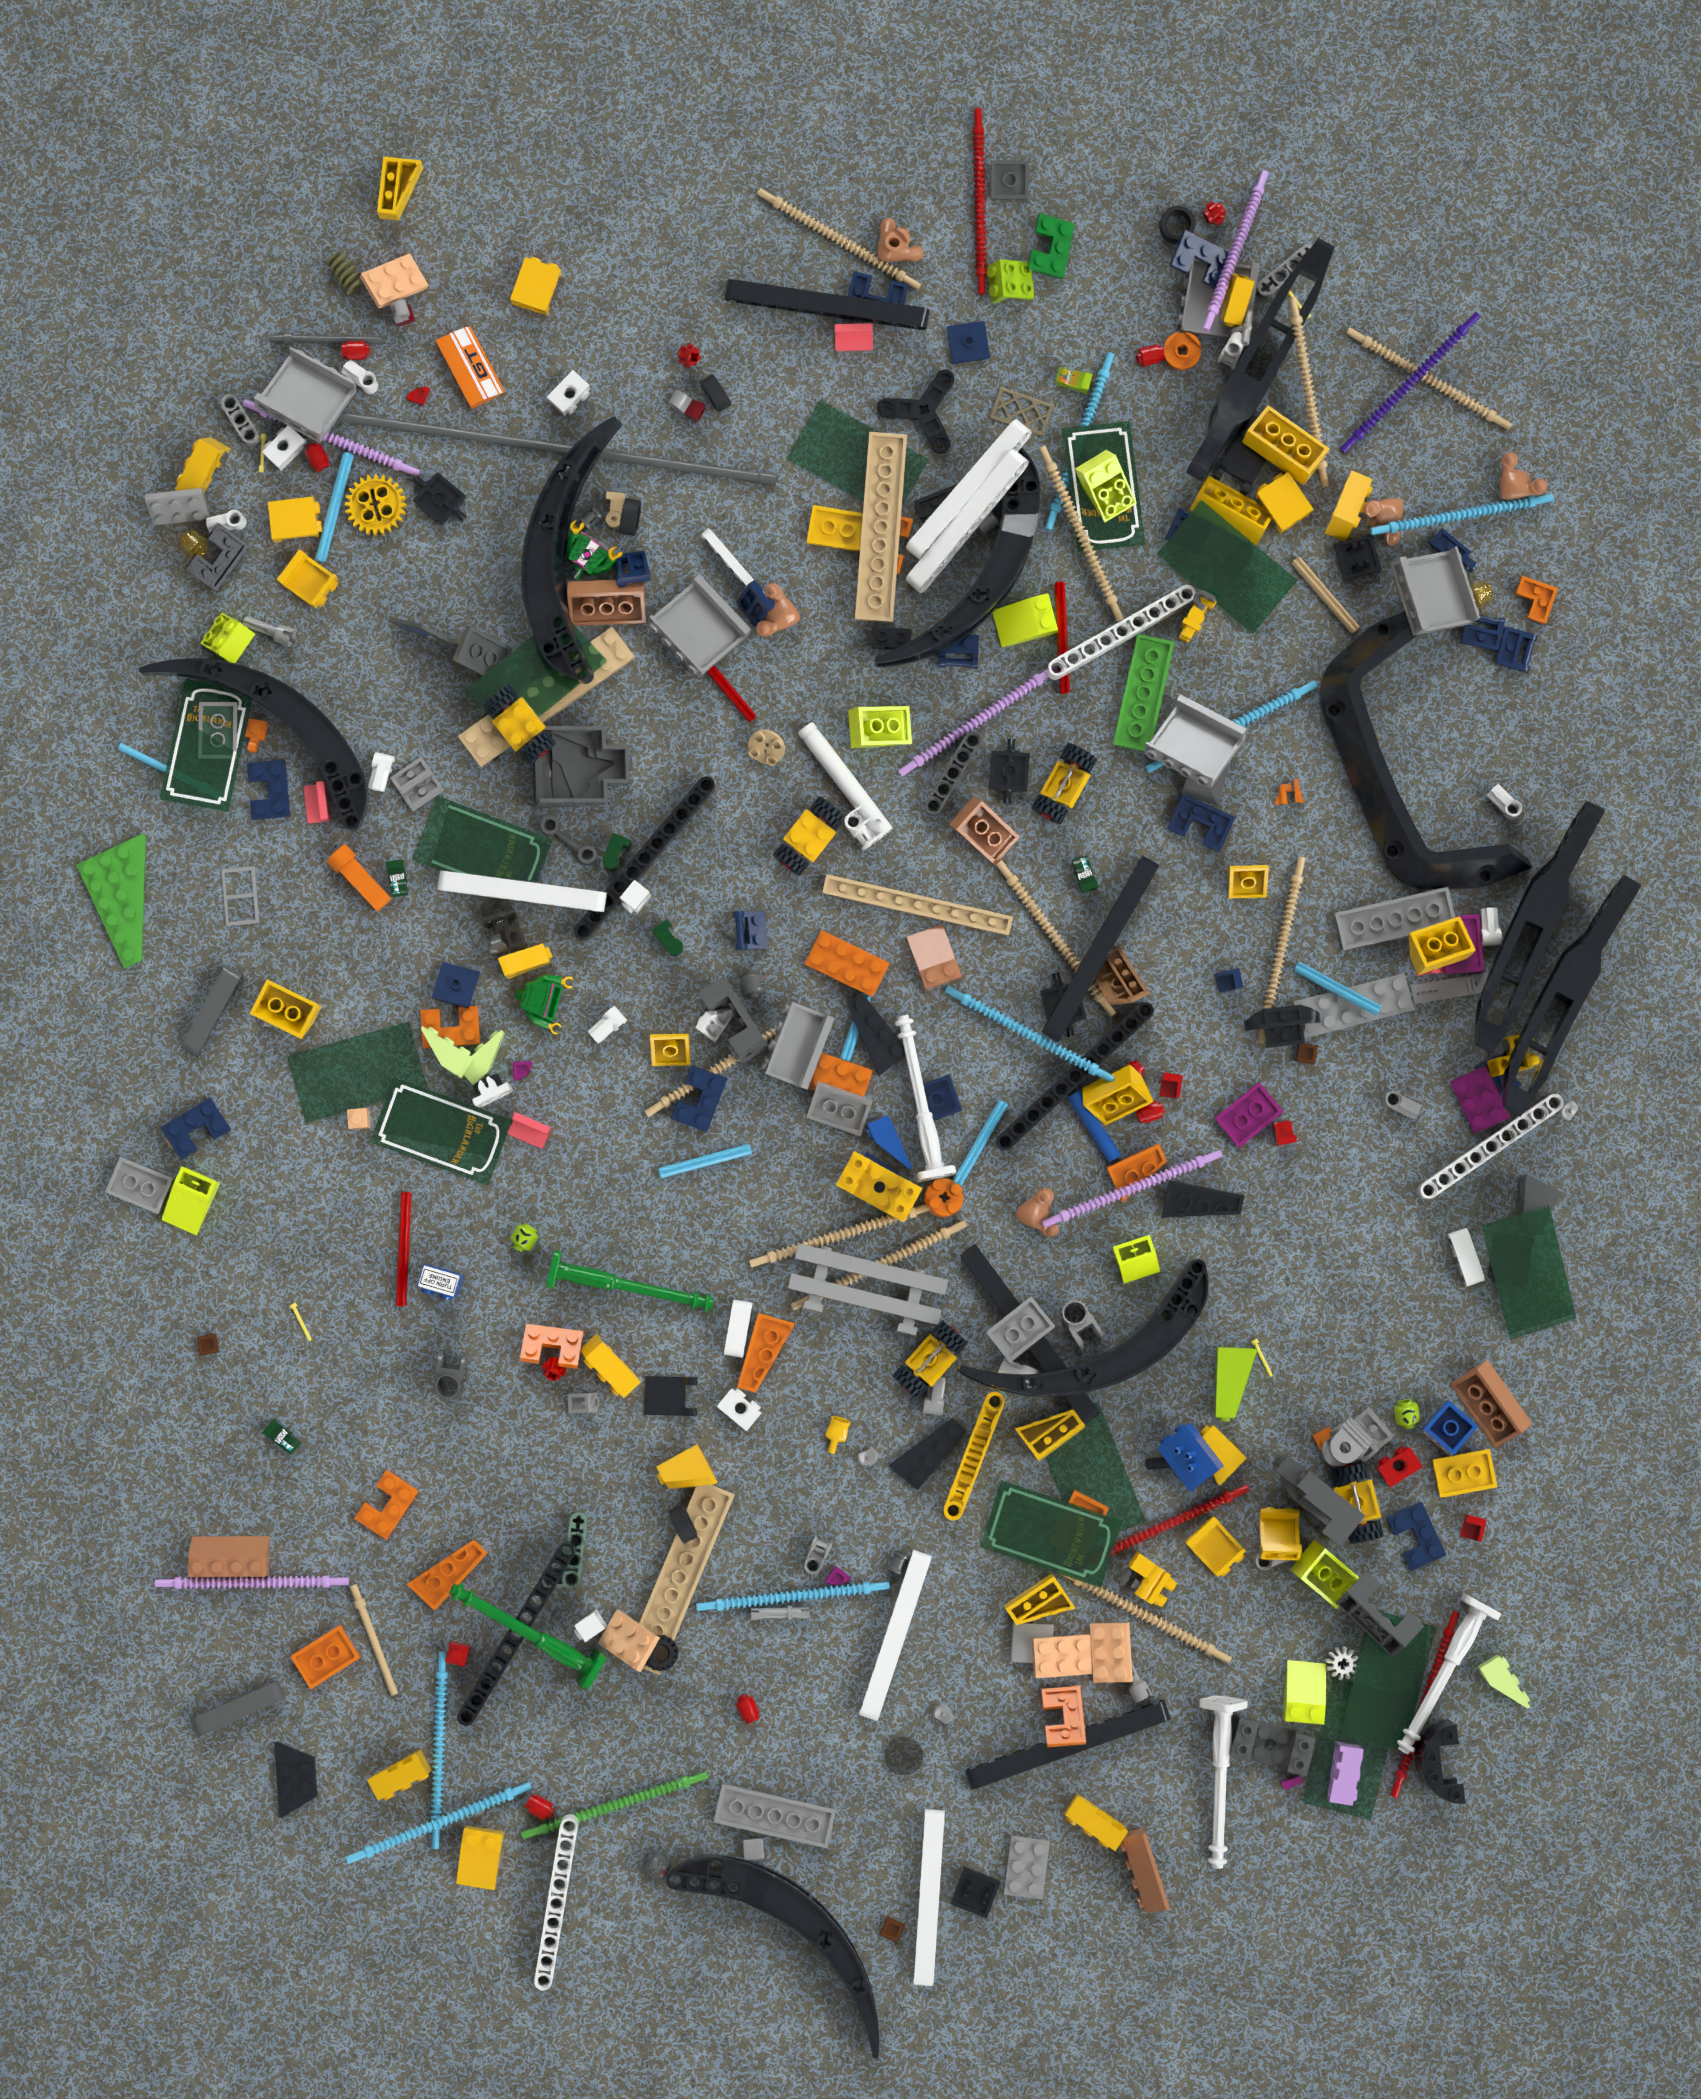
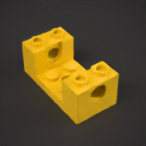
(861, 1177)

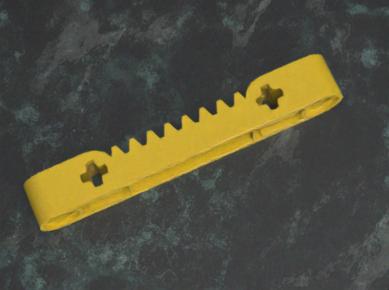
(973, 1456)

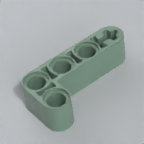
(575, 1569)

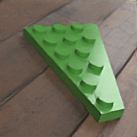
(117, 889)

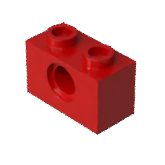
(1409, 1465)

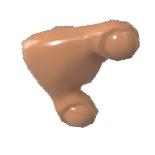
(894, 243)
(1516, 483)
(1383, 512)
(781, 616)
(1036, 1210)

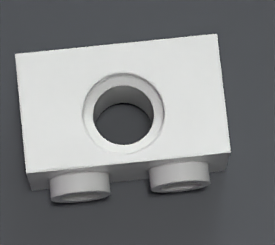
(571, 382)
(283, 458)
(635, 897)
(728, 1405)
(590, 1626)

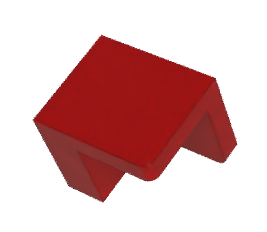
(1171, 1085)
(1283, 1133)
(1473, 1527)

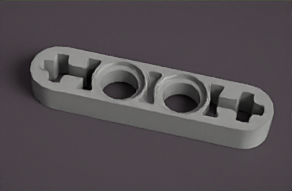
(1283, 268)

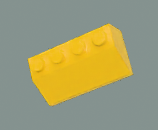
(1285, 445)
(1237, 509)

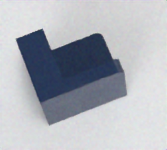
(1229, 980)

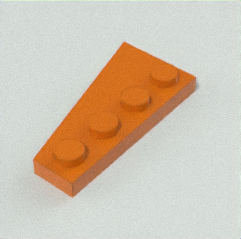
(764, 1346)
(436, 1582)

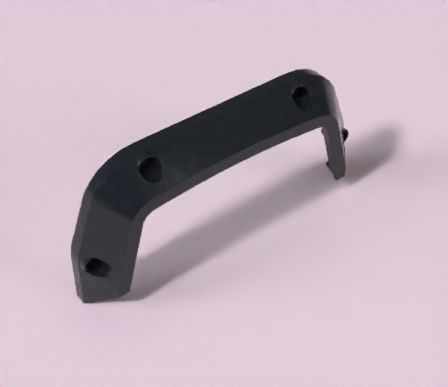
(1374, 785)

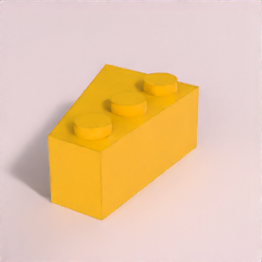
(397, 185)
(201, 464)
(1349, 505)
(609, 1366)
(1049, 1434)
(1039, 1601)
(399, 1776)
(1095, 1822)

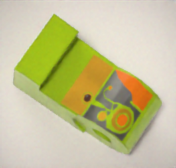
(1073, 379)

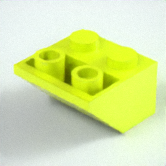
(227, 638)
(1136, 1259)

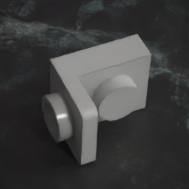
(583, 1402)

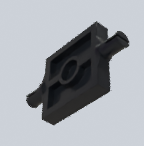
(439, 498)
(1009, 771)
(1051, 997)

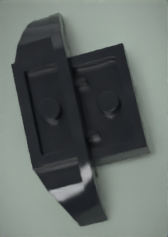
(1283, 1024)

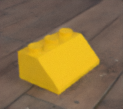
(1440, 945)
(285, 1009)
(1118, 1098)

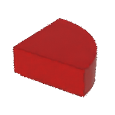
(418, 395)

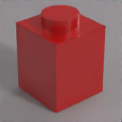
(458, 1653)

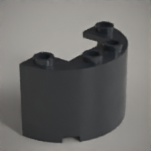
(1429, 1761)

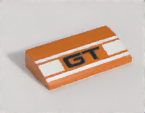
(470, 366)

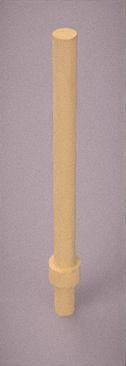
(360, 1604)

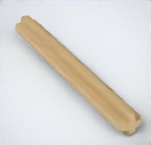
(1325, 595)

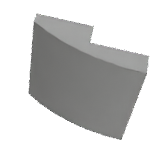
(411, 777)
(1375, 1429)
(1022, 1637)

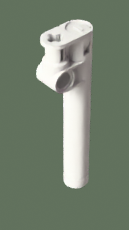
(871, 821)

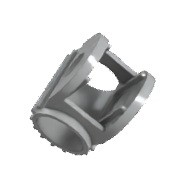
(1078, 1328)
(1350, 1439)

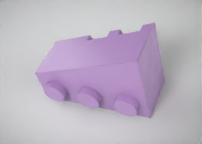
(1345, 1773)

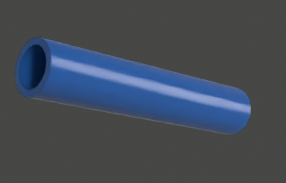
(1094, 1127)

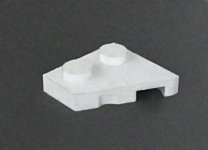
(714, 1022)

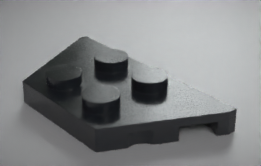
(294, 1778)

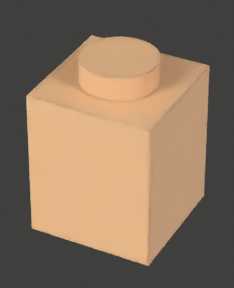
(358, 1118)

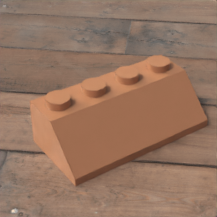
(606, 603)
(1491, 1403)
(229, 1556)
(1145, 1871)

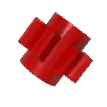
(1214, 213)
(688, 355)
(552, 1370)

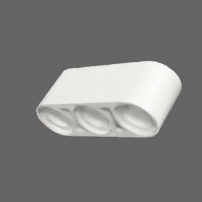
(1467, 1258)
(738, 1328)

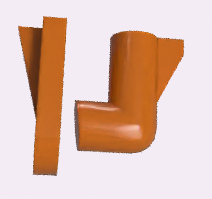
(1284, 788)

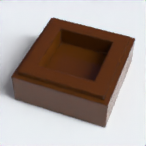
(1306, 1053)
(208, 1344)
(892, 1929)

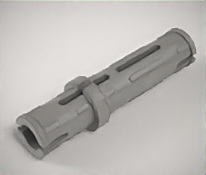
(780, 1613)

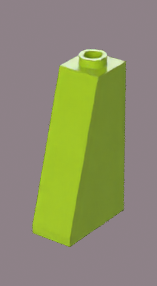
(1231, 1376)

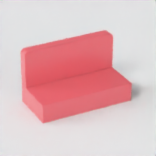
(853, 337)
(317, 802)
(529, 1130)

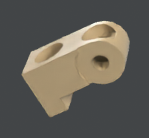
(616, 504)

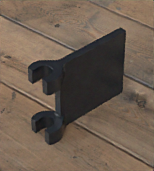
(1241, 463)
(668, 1396)

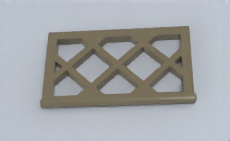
(1035, 402)

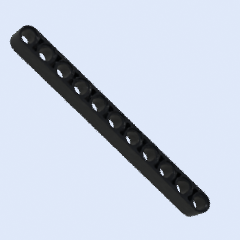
(827, 304)
(654, 854)
(1100, 949)
(1068, 1083)
(1006, 1303)
(512, 1641)
(1041, 1754)

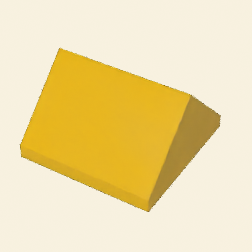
(1247, 881)
(670, 1049)

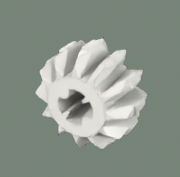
(1338, 1657)

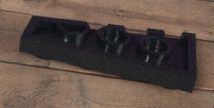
(879, 1039)
(1195, 1200)
(924, 1457)

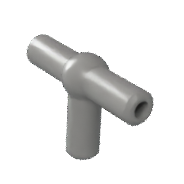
(1246, 328)

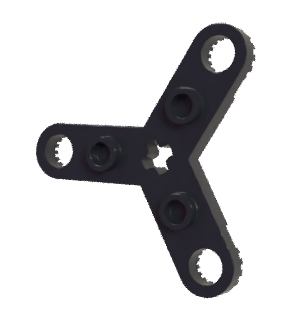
(910, 410)

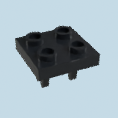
(1357, 557)
(975, 1892)

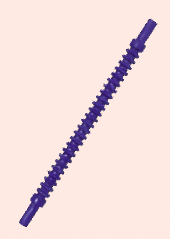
(1358, 434)

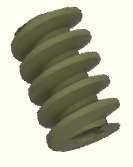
(344, 273)

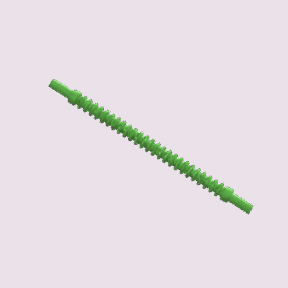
(685, 1782)

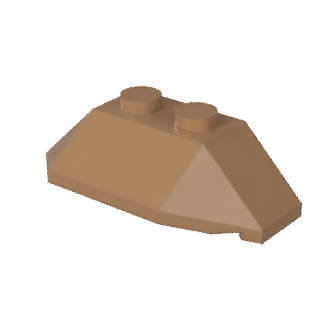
(1119, 979)

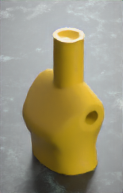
(837, 1432)

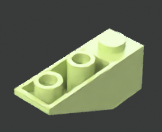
(449, 1056)
(484, 1058)
(1498, 1676)

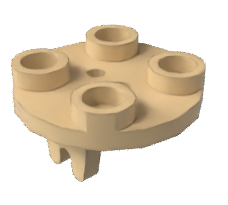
(775, 749)

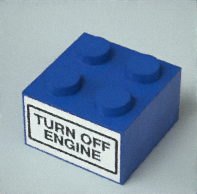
(440, 1281)
(1449, 1428)

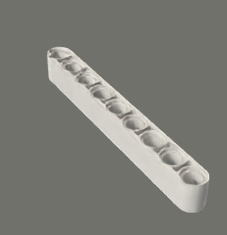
(1012, 438)
(967, 521)
(1115, 639)
(522, 891)
(1497, 1140)
(895, 1635)
(929, 1897)
(556, 1911)

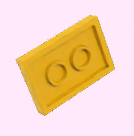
(835, 528)
(1464, 1473)

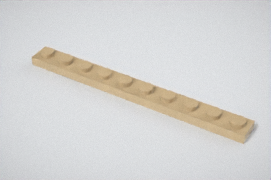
(917, 905)

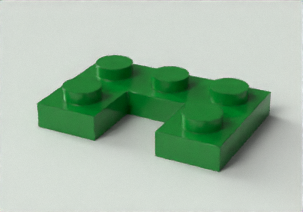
(1055, 261)

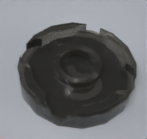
(905, 1749)

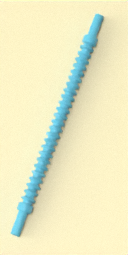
(1103, 375)
(1530, 501)
(1294, 694)
(966, 999)
(720, 1604)
(441, 1675)
(369, 1851)

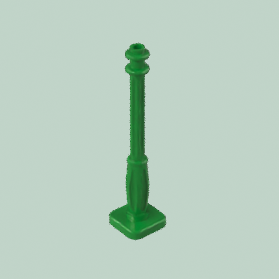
(599, 1279)
(587, 1667)

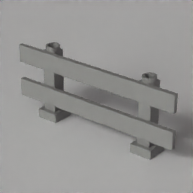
(909, 1309)

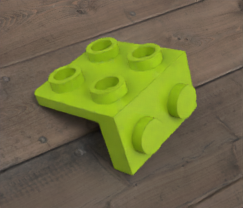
(1009, 280)

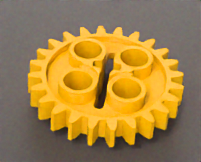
(360, 509)

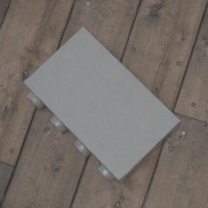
(797, 1044)

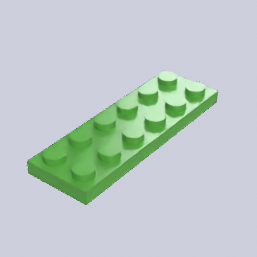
(1143, 692)

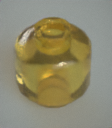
(193, 542)
(1482, 593)

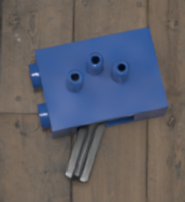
(1187, 1456)

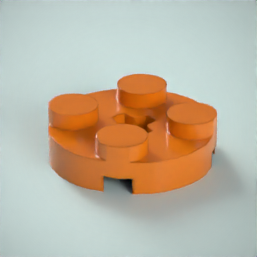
(1182, 340)
(952, 1191)

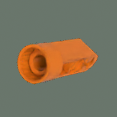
(344, 861)

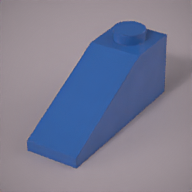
(886, 1137)

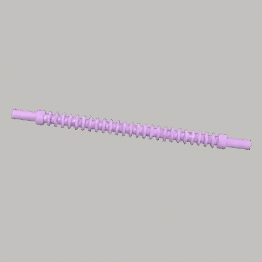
(1235, 250)
(396, 464)
(1038, 679)
(1198, 1162)
(325, 1581)

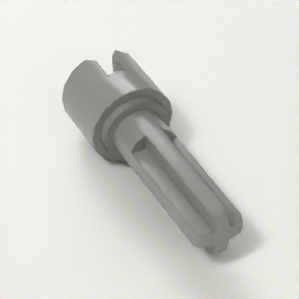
(279, 633)
(1139, 1689)

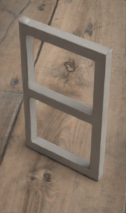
(226, 897)

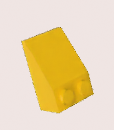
(479, 1857)

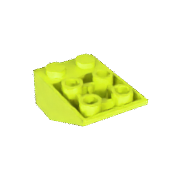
(1106, 485)
(190, 1200)

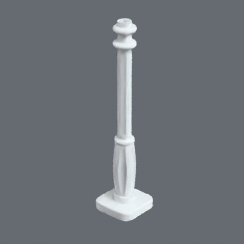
(926, 1127)
(1457, 1649)
(1222, 1735)

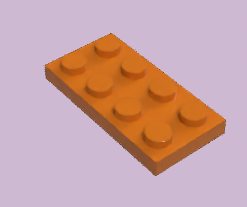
(847, 963)

